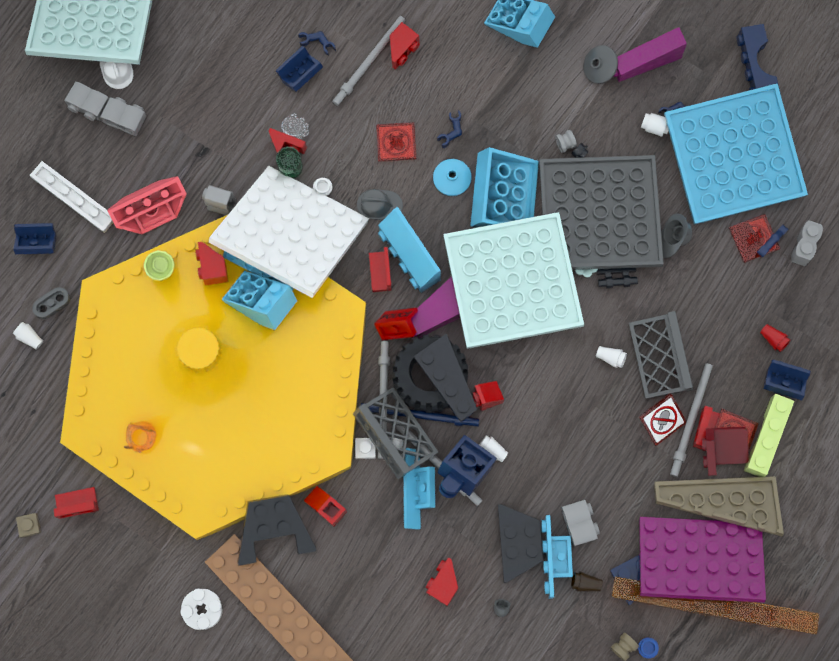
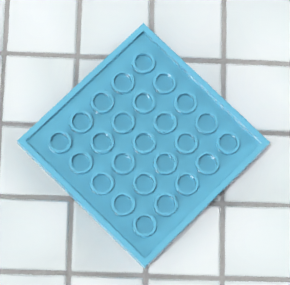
(735, 154)

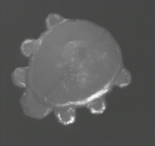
(295, 126)

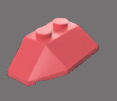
(149, 206)

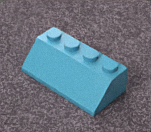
(409, 250)

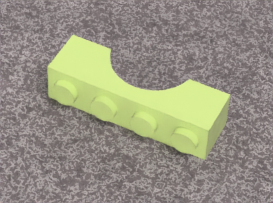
(769, 436)

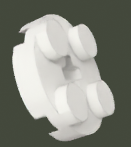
(213, 607)

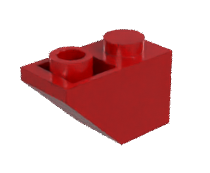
(402, 42)
(213, 265)
(487, 395)
(325, 506)
(445, 584)

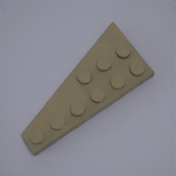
(738, 501)

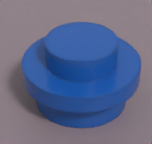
(648, 648)

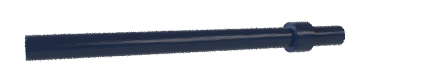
(432, 416)

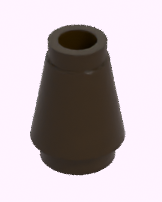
(585, 582)

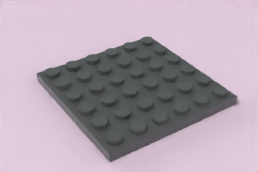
(605, 209)

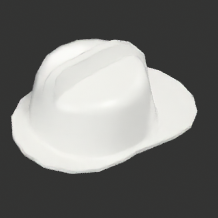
(117, 74)

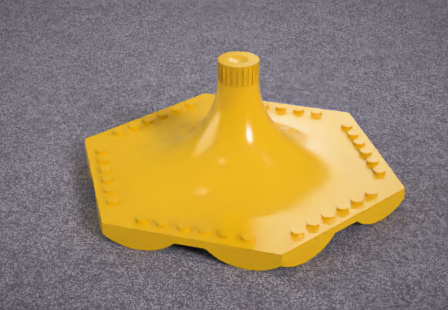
(230, 400)

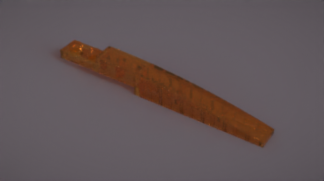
(740, 611)

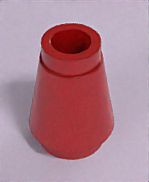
(775, 338)

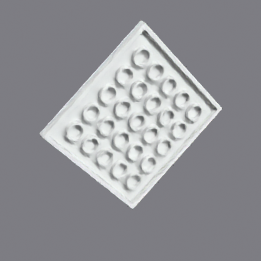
(289, 231)

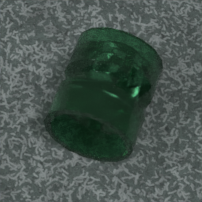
(289, 162)

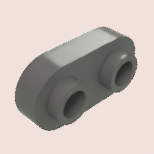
(51, 301)

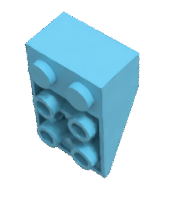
(521, 20)
(261, 299)

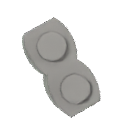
(86, 101)
(123, 116)
(219, 200)
(806, 240)
(579, 522)

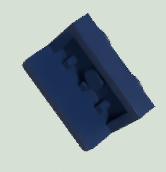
(298, 69)
(34, 238)
(786, 379)

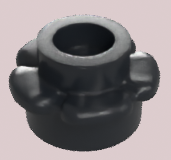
(580, 151)

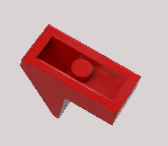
(284, 140)

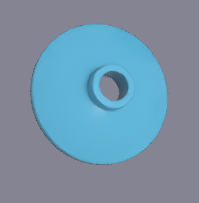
(448, 185)

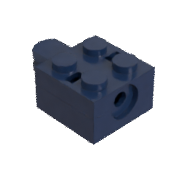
(464, 468)

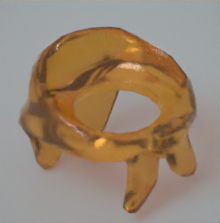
(145, 426)

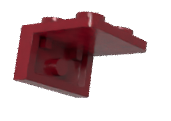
(725, 447)

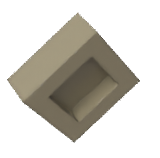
(28, 525)

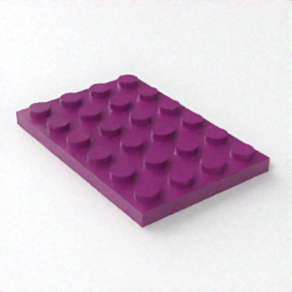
(701, 560)

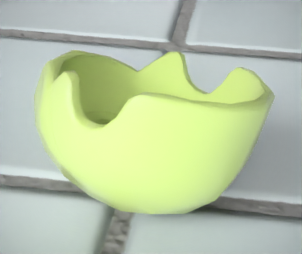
(159, 265)

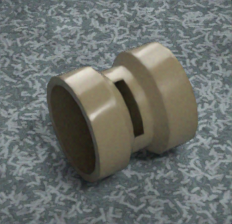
(625, 645)

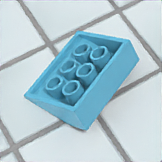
(503, 188)

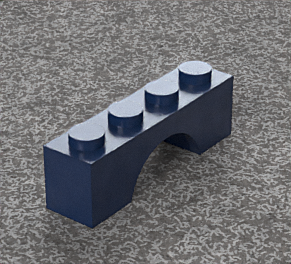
(752, 41)

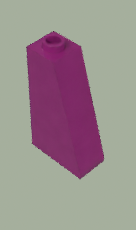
(651, 55)
(437, 310)

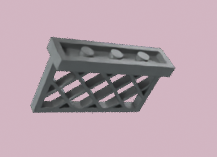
(677, 350)
(385, 444)

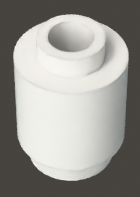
(655, 124)

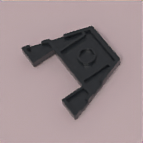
(272, 519)

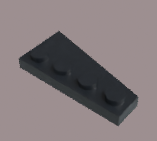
(444, 372)

